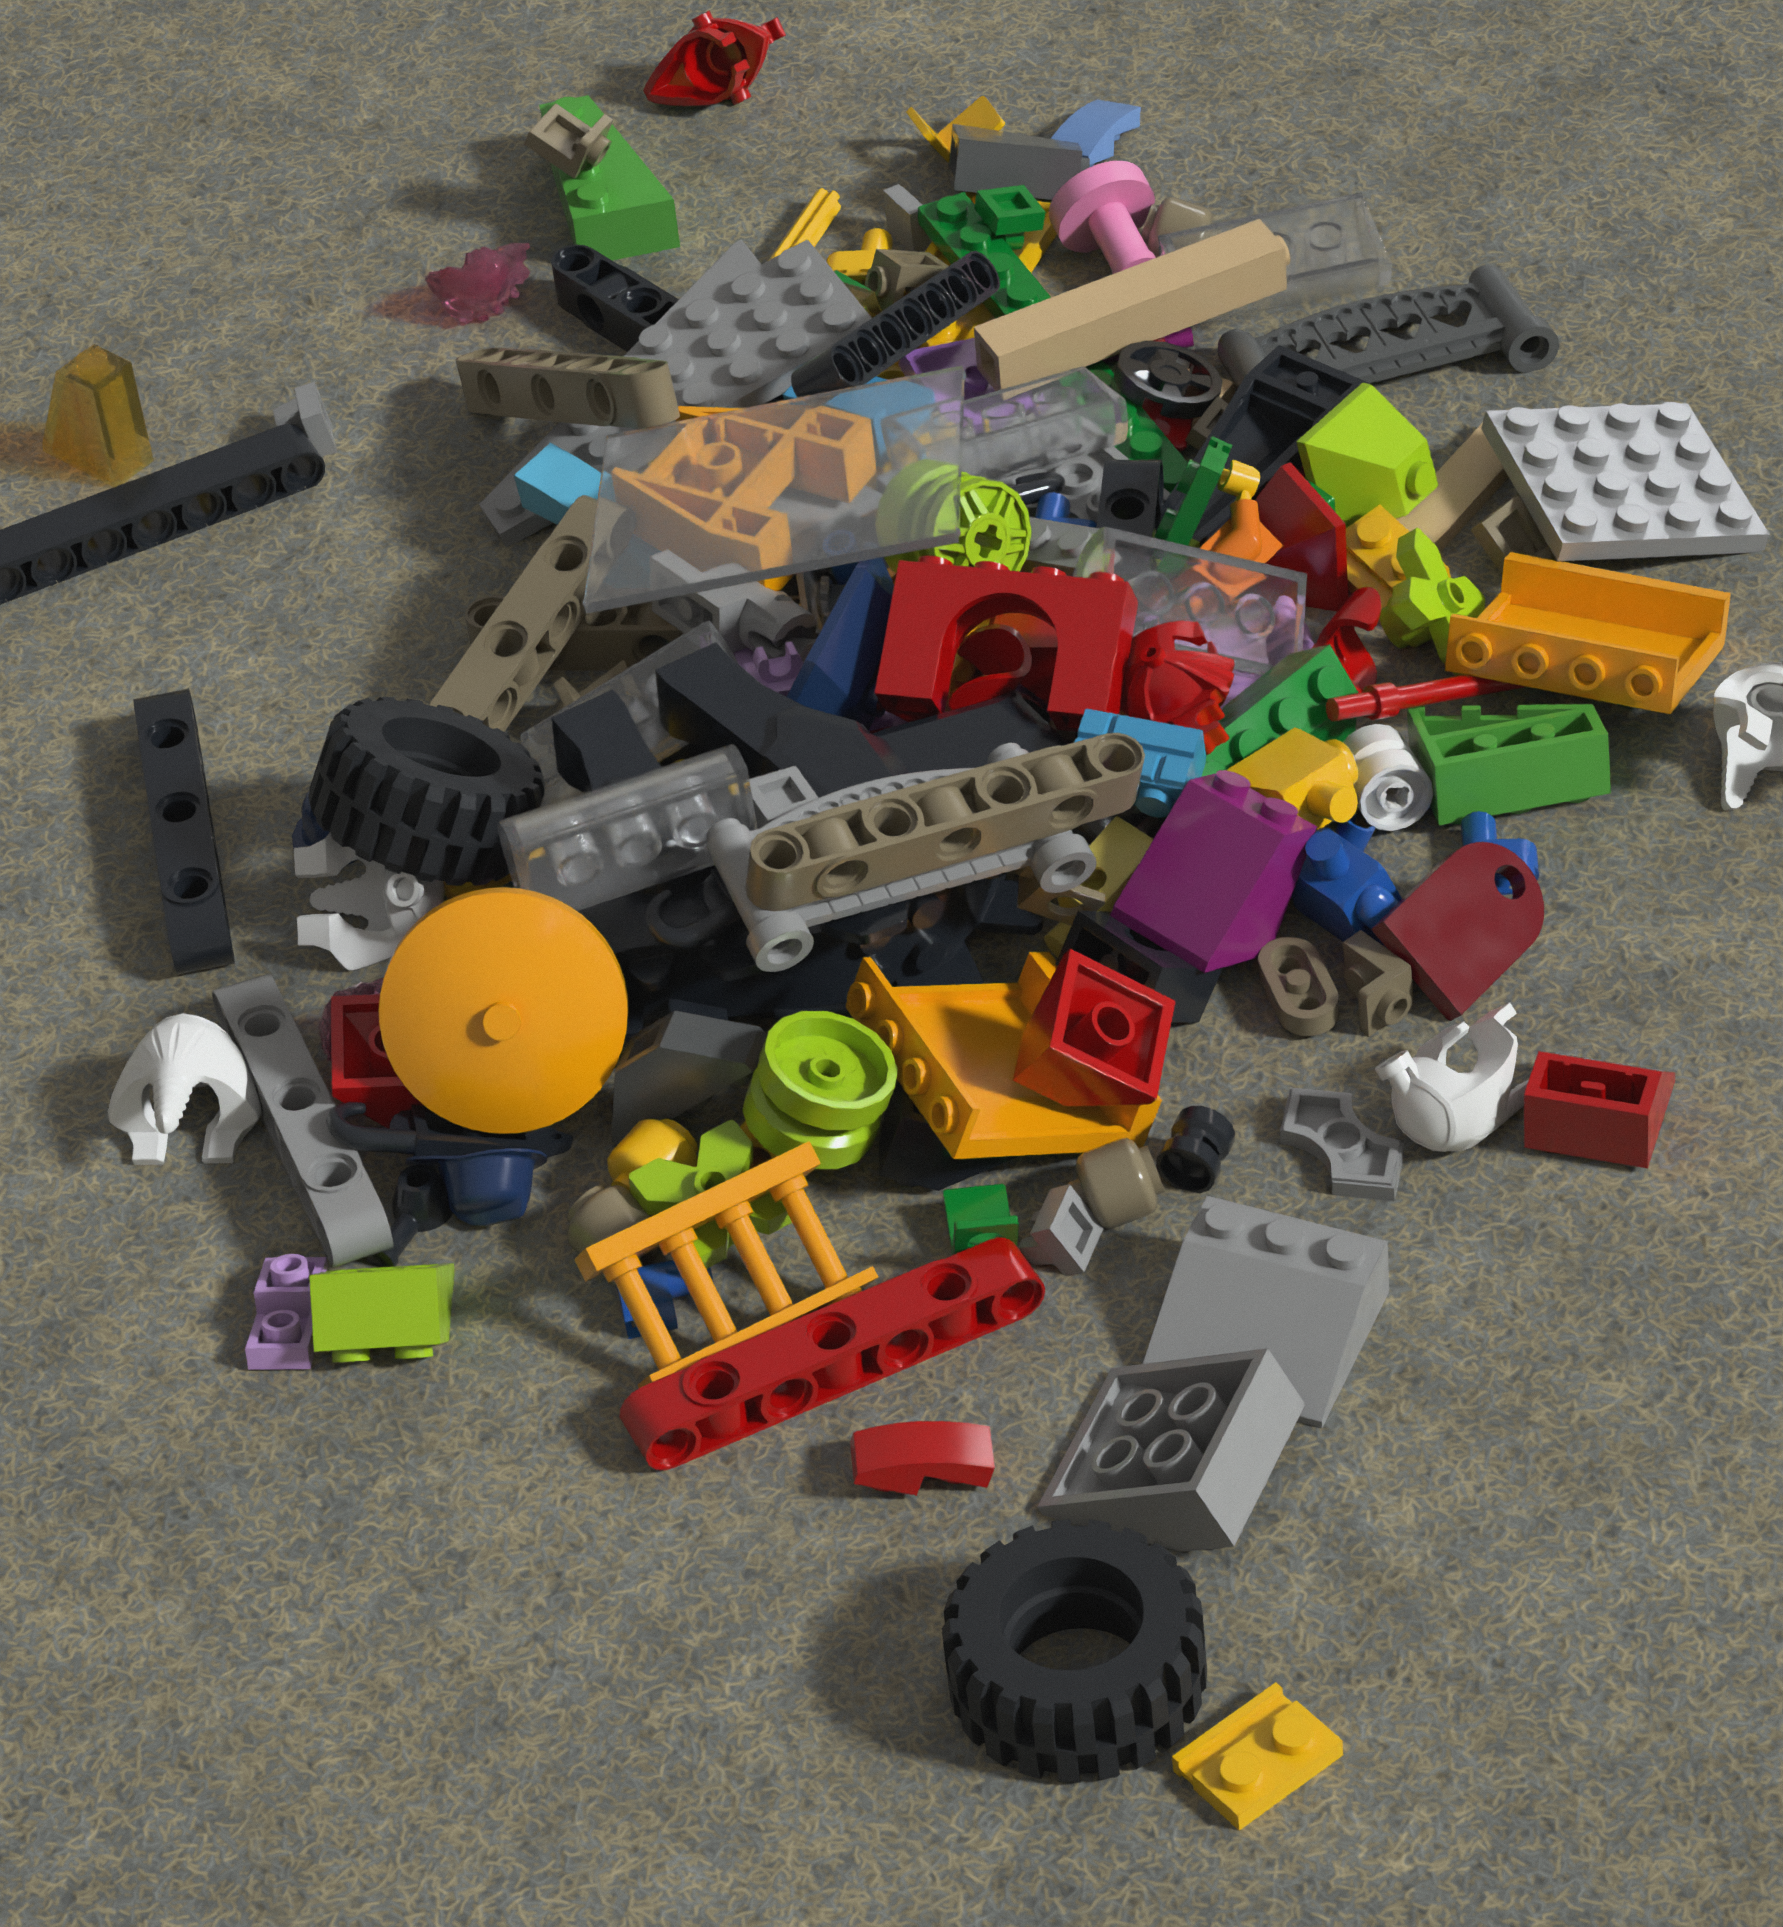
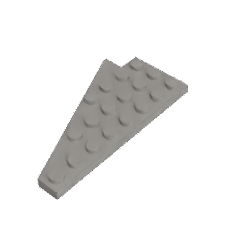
(725, 347)

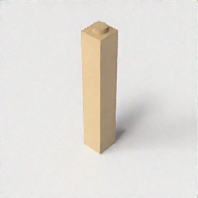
(1133, 306)

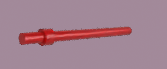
(1386, 699)

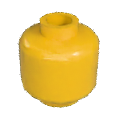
(650, 1141)

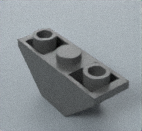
(680, 1067)

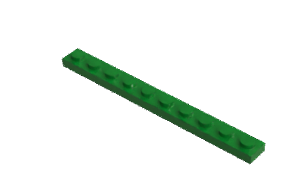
(960, 230)

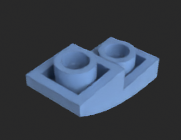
(1097, 127)

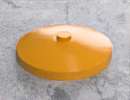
(503, 1010)

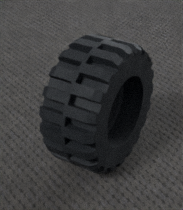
(422, 789)
(1081, 1716)

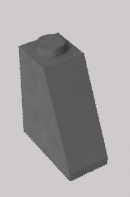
(1005, 159)

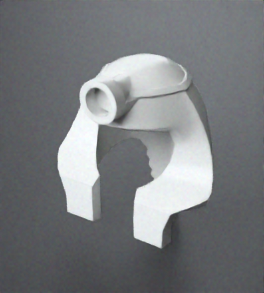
(1749, 727)
(383, 897)
(174, 1058)
(1454, 1108)

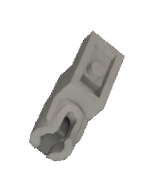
(745, 617)

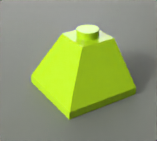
(1368, 457)

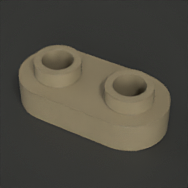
(1305, 996)

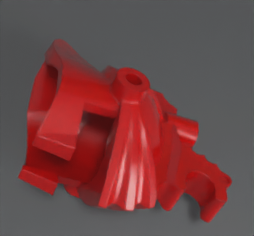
(712, 62)
(1178, 684)

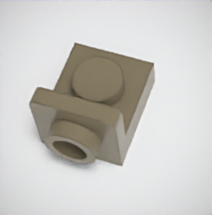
(899, 272)
(1378, 981)

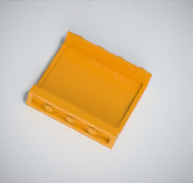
(1592, 633)
(959, 1063)

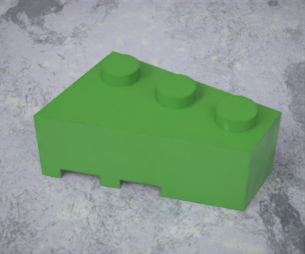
(1510, 760)

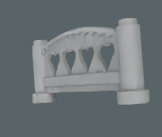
(783, 937)

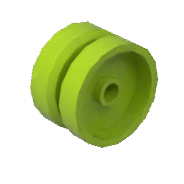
(821, 1084)

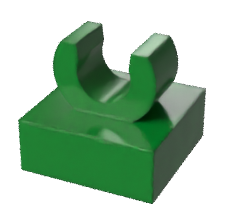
(1010, 213)

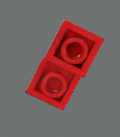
(903, 1453)

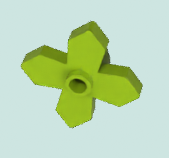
(1427, 597)
(721, 1156)

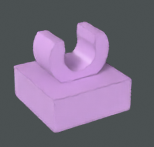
(776, 672)

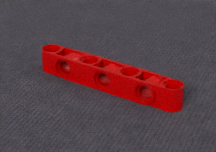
(831, 1353)

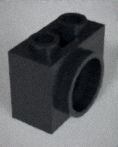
(1131, 954)

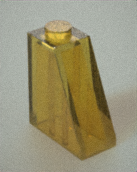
(98, 418)

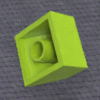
(381, 1309)

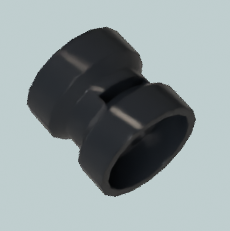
(1201, 1141)

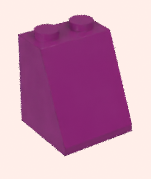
(1217, 873)

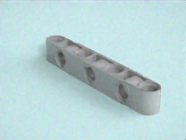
(295, 1112)

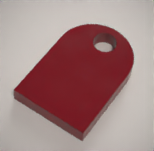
(1461, 928)

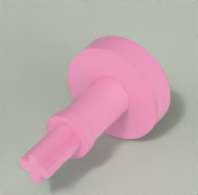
(1104, 212)

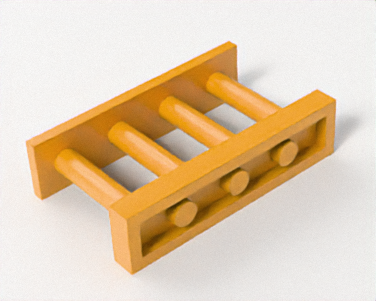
(730, 1208)

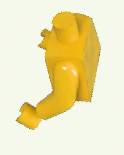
(1307, 774)

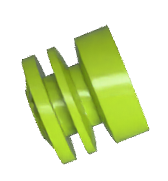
(991, 526)

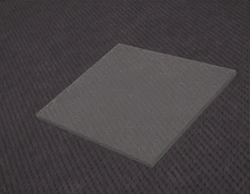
(778, 489)

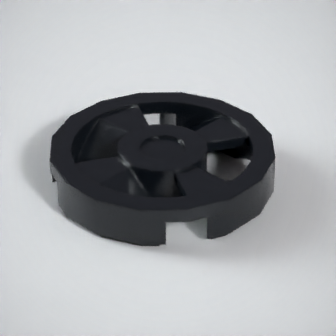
(1152, 372)

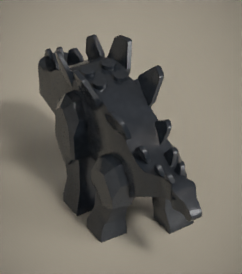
(719, 704)

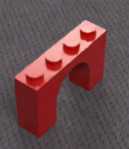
(942, 602)

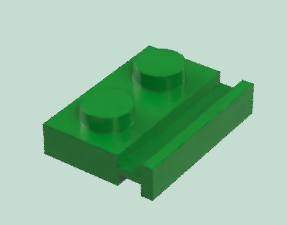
(1198, 485)

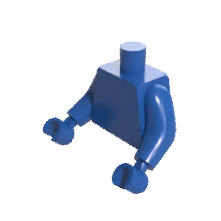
(1342, 884)

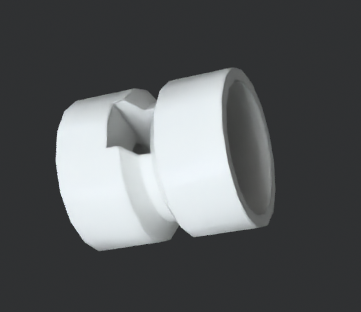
(1390, 781)

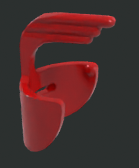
(1360, 611)
(999, 655)

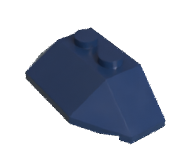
(847, 654)

